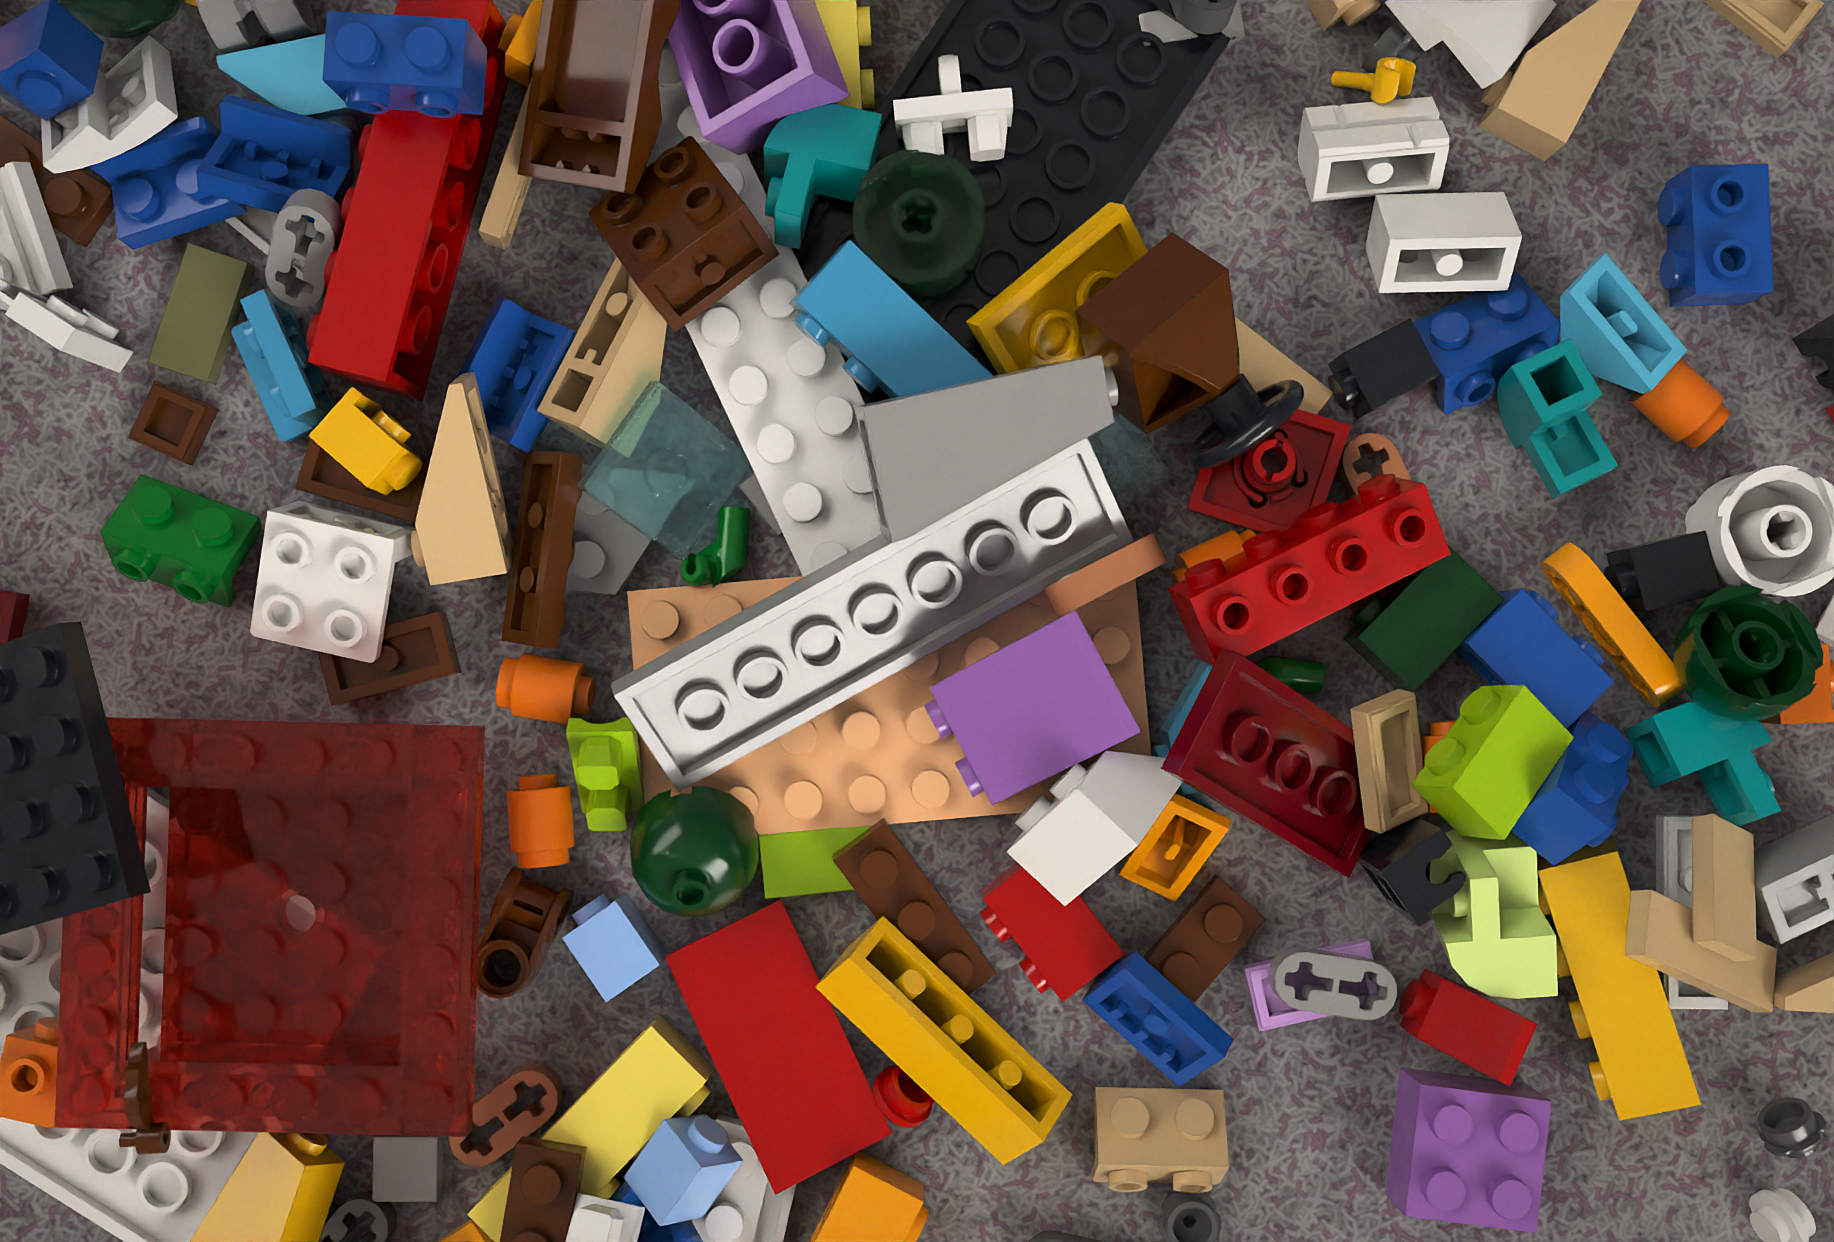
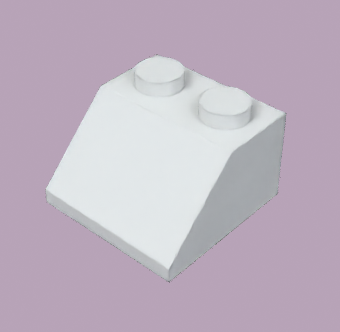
(1091, 820)

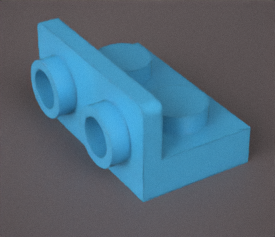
(279, 366)

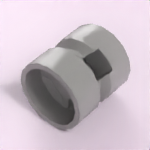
(250, 23)

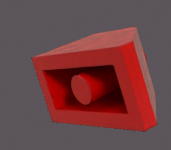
(1466, 1025)

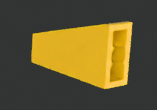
(276, 1192)

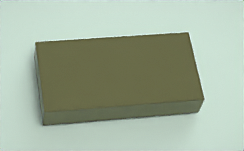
(201, 313)

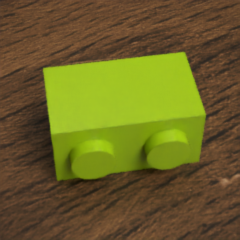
(1492, 761)

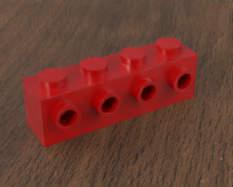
(1309, 569)

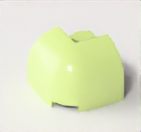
(1494, 921)

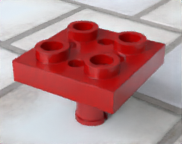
(1310, 446)

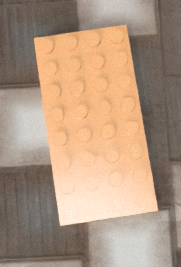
(880, 747)

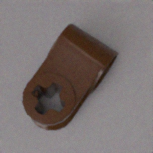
(526, 923)

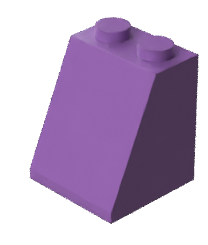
(1031, 709)

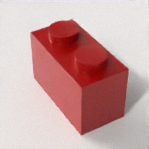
(1061, 942)

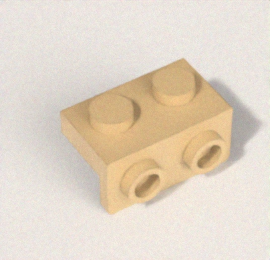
(1160, 1138)

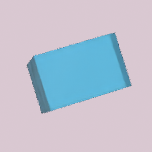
(1617, 328)

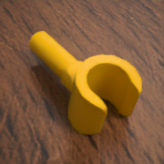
(1391, 78)

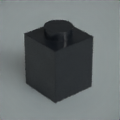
(1381, 369)
(1663, 572)

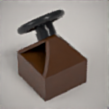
(1175, 349)

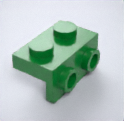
(179, 540)

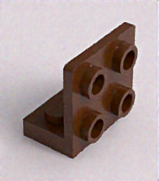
(683, 234)

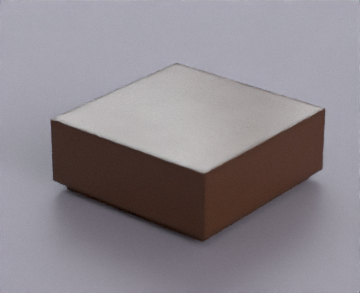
(173, 423)

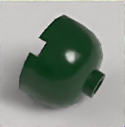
(1746, 654)
(694, 851)

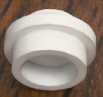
(1780, 1217)

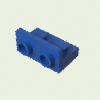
(158, 185)
(1157, 1019)

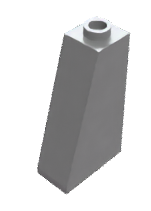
(968, 438)

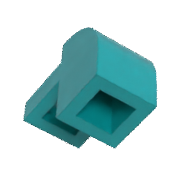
(812, 154)
(1546, 413)
(1717, 749)

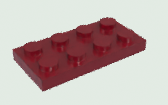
(1274, 762)

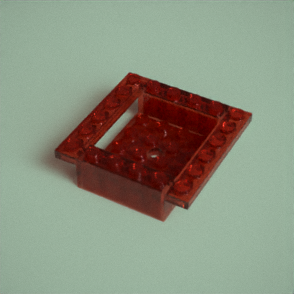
(271, 1023)

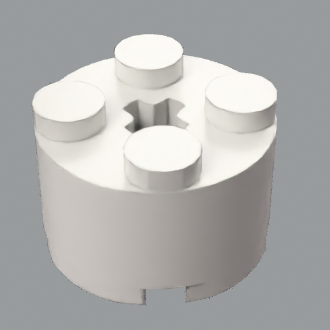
(1798, 524)

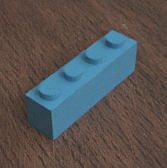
(879, 328)

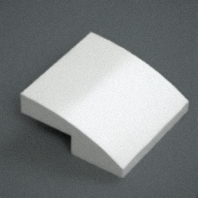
(1478, 32)
(123, 111)

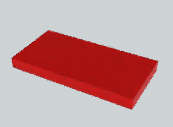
(778, 1046)

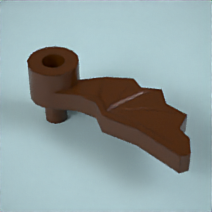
(150, 1136)

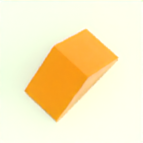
(1175, 847)

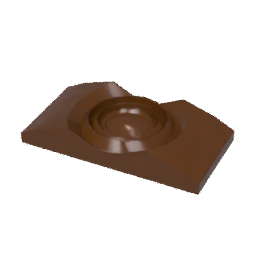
(596, 92)

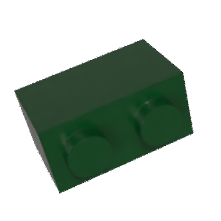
(1421, 620)

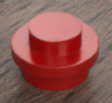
(901, 1098)

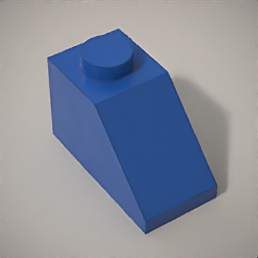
(48, 60)

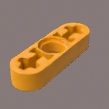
(1612, 624)

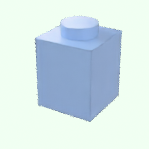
(613, 944)
(683, 1168)

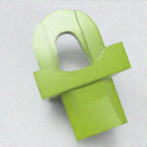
(606, 771)

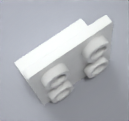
(327, 579)

